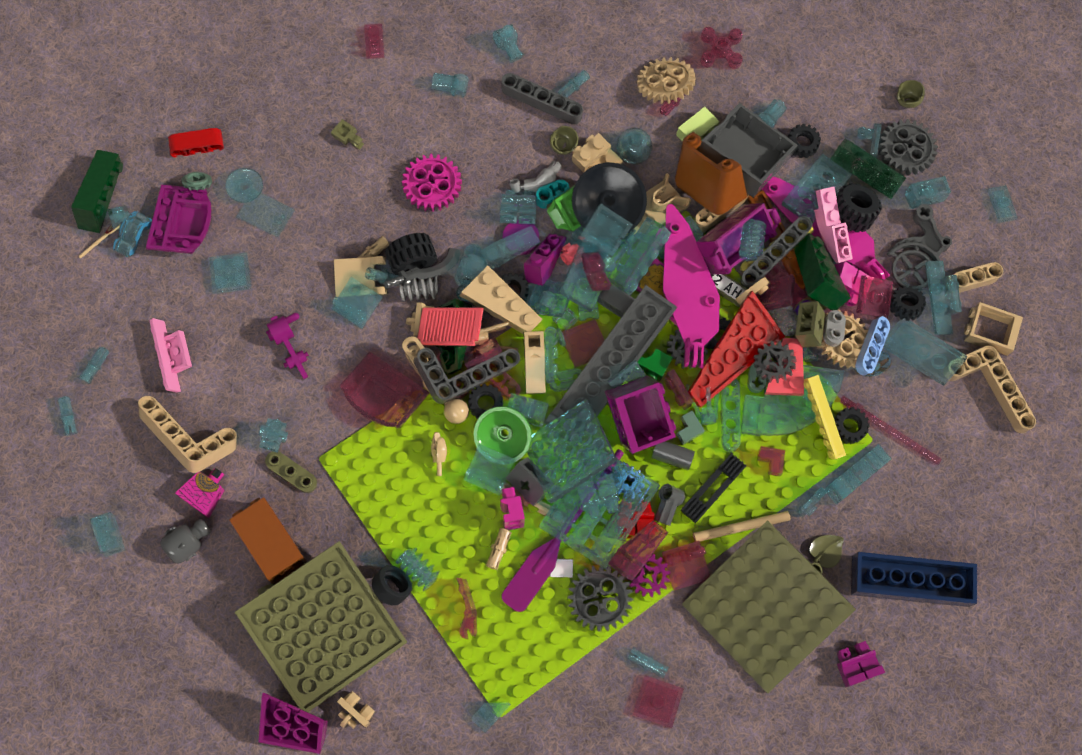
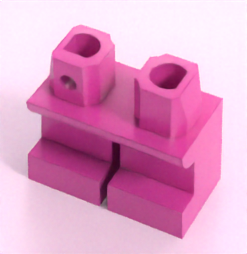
(851, 278)
(513, 507)

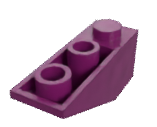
(543, 260)

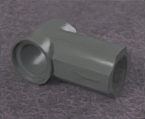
(670, 499)

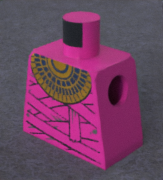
(202, 491)

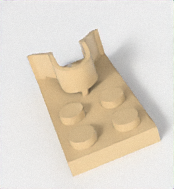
(659, 198)

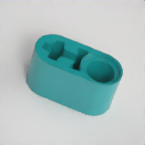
(550, 190)

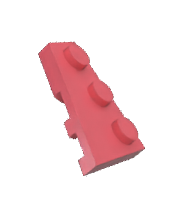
(794, 384)

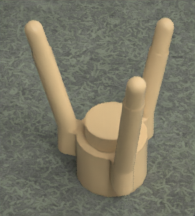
(483, 336)

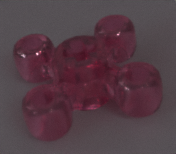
(708, 58)

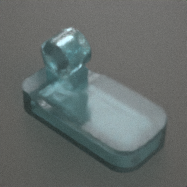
(873, 134)

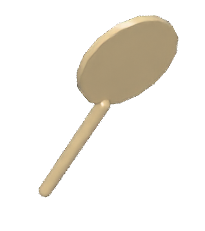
(110, 230)

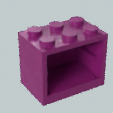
(641, 414)

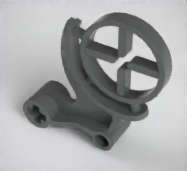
(930, 243)

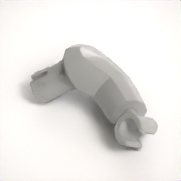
(545, 177)

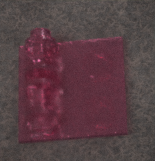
(686, 565)

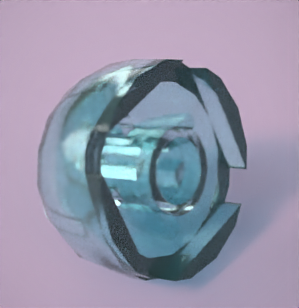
(634, 146)

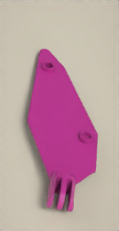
(860, 242)
(690, 288)

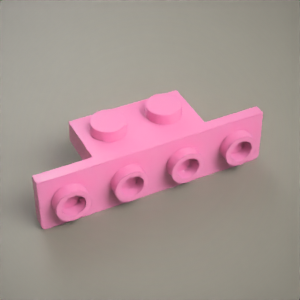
(171, 353)

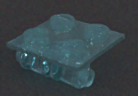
(356, 302)
(489, 469)

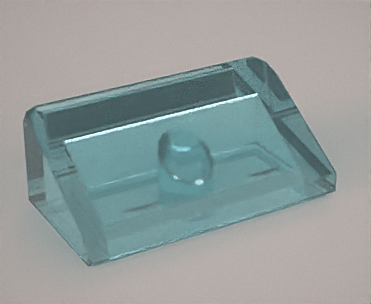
(117, 215)

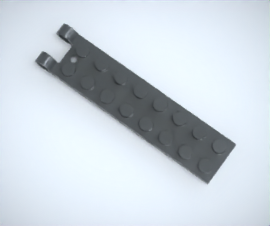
(622, 346)

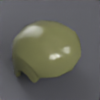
(910, 90)
(563, 135)

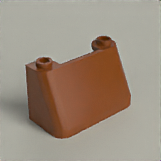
(710, 184)

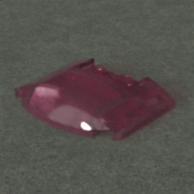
(382, 392)

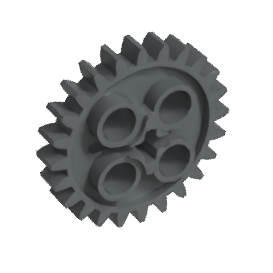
(924, 151)
(604, 616)

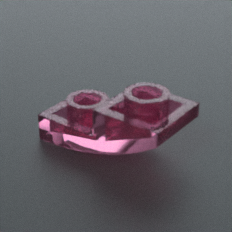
(594, 271)

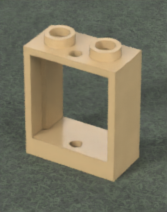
(1013, 321)

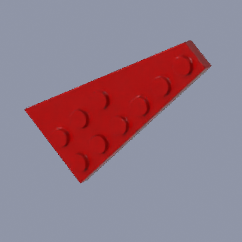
(736, 348)

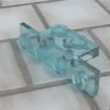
(943, 297)

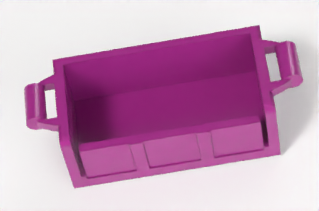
(722, 244)

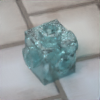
(272, 434)

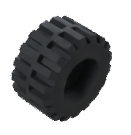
(858, 206)
(411, 252)

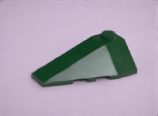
(453, 356)

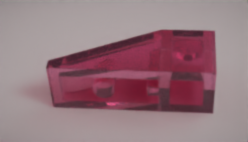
(636, 551)

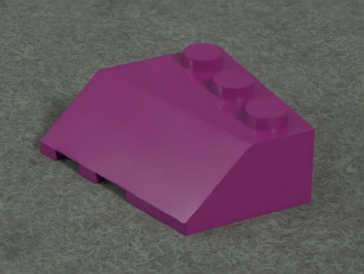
(290, 726)

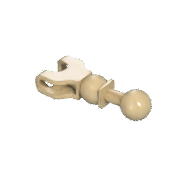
(455, 410)

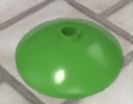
(489, 431)

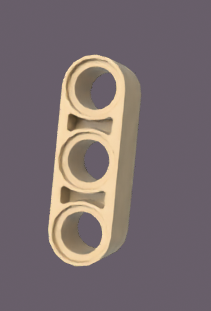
(981, 273)

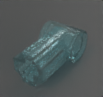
(454, 84)
(773, 112)

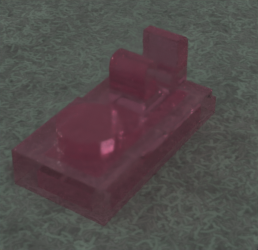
(374, 41)

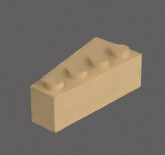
(500, 301)

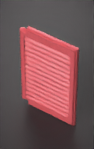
(450, 326)

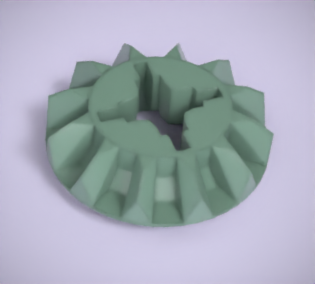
(196, 181)

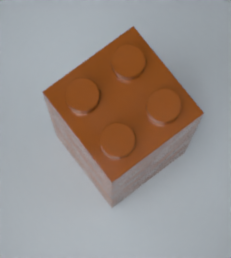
(267, 540)

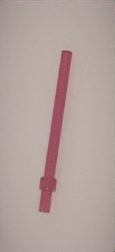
(892, 431)

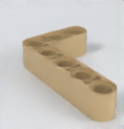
(996, 383)
(191, 455)

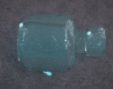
(468, 269)

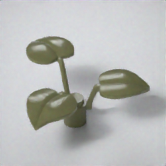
(827, 551)

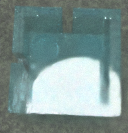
(603, 230)

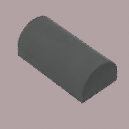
(673, 455)

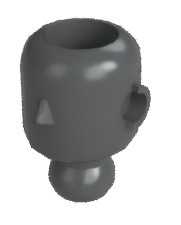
(183, 542)

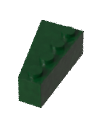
(96, 191)
(819, 273)

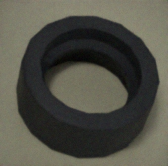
(400, 579)

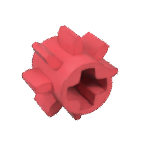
(568, 253)

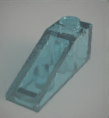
(509, 247)

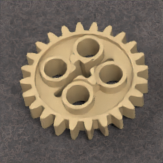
(666, 80)
(849, 349)

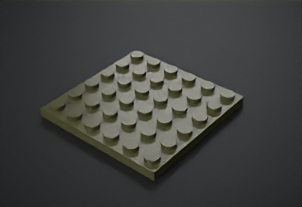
(768, 606)
(321, 627)

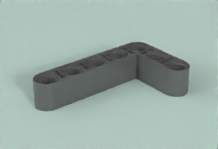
(465, 377)

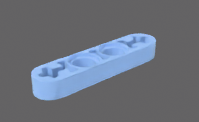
(875, 347)

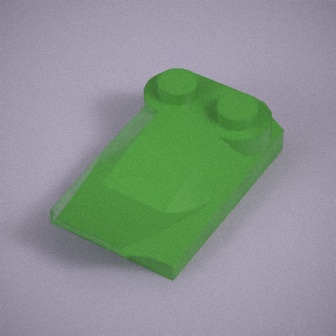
(562, 211)

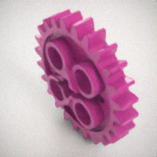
(436, 197)

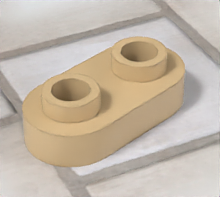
(759, 287)

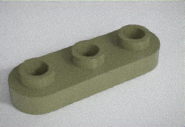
(295, 479)

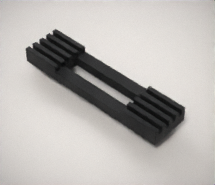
(694, 507)

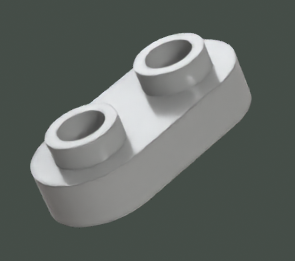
(833, 326)

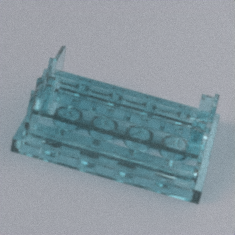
(610, 536)

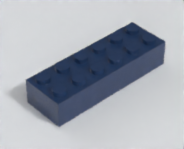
(914, 579)

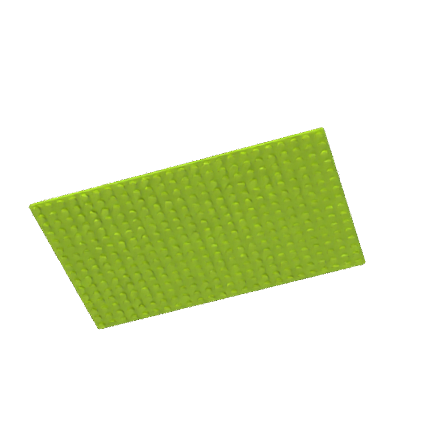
(453, 523)

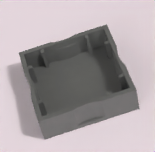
(750, 143)

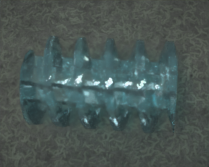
(752, 239)
(418, 568)

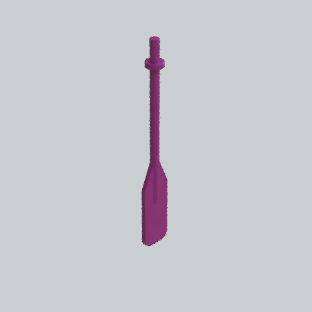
(537, 567)

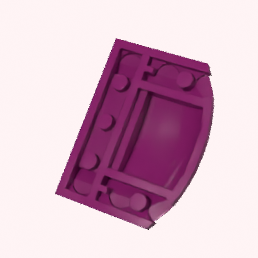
(179, 220)

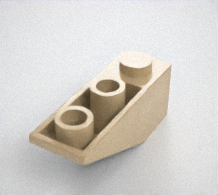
(534, 362)

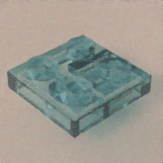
(547, 300)

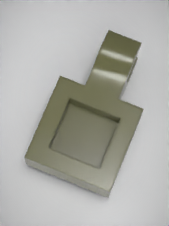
(346, 133)

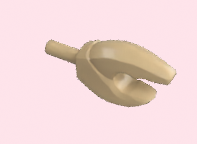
(438, 451)

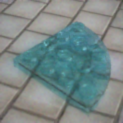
(793, 413)

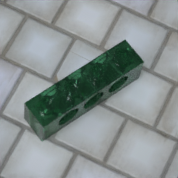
(868, 168)

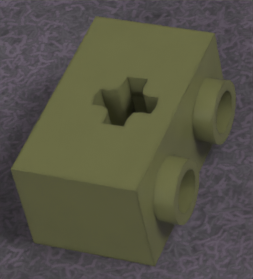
(810, 324)

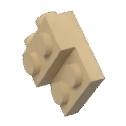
(594, 152)

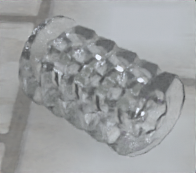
(785, 319)

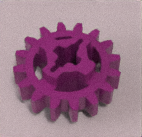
(657, 570)

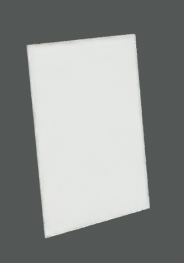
(563, 568)

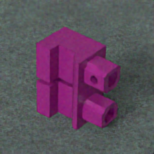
(860, 667)

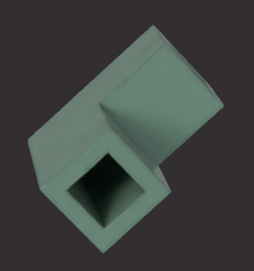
(692, 428)

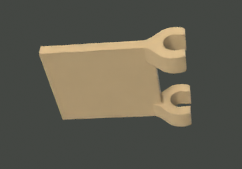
(356, 268)

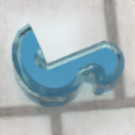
(130, 233)

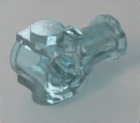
(506, 39)

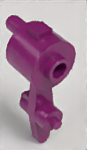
(281, 332)

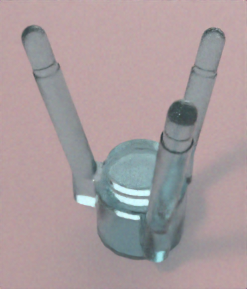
(708, 414)

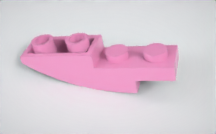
(830, 226)

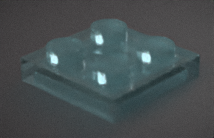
(230, 273)

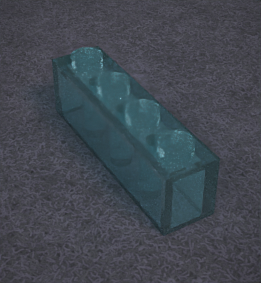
(639, 255)

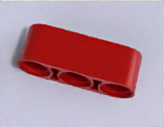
(195, 141)

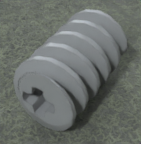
(419, 288)

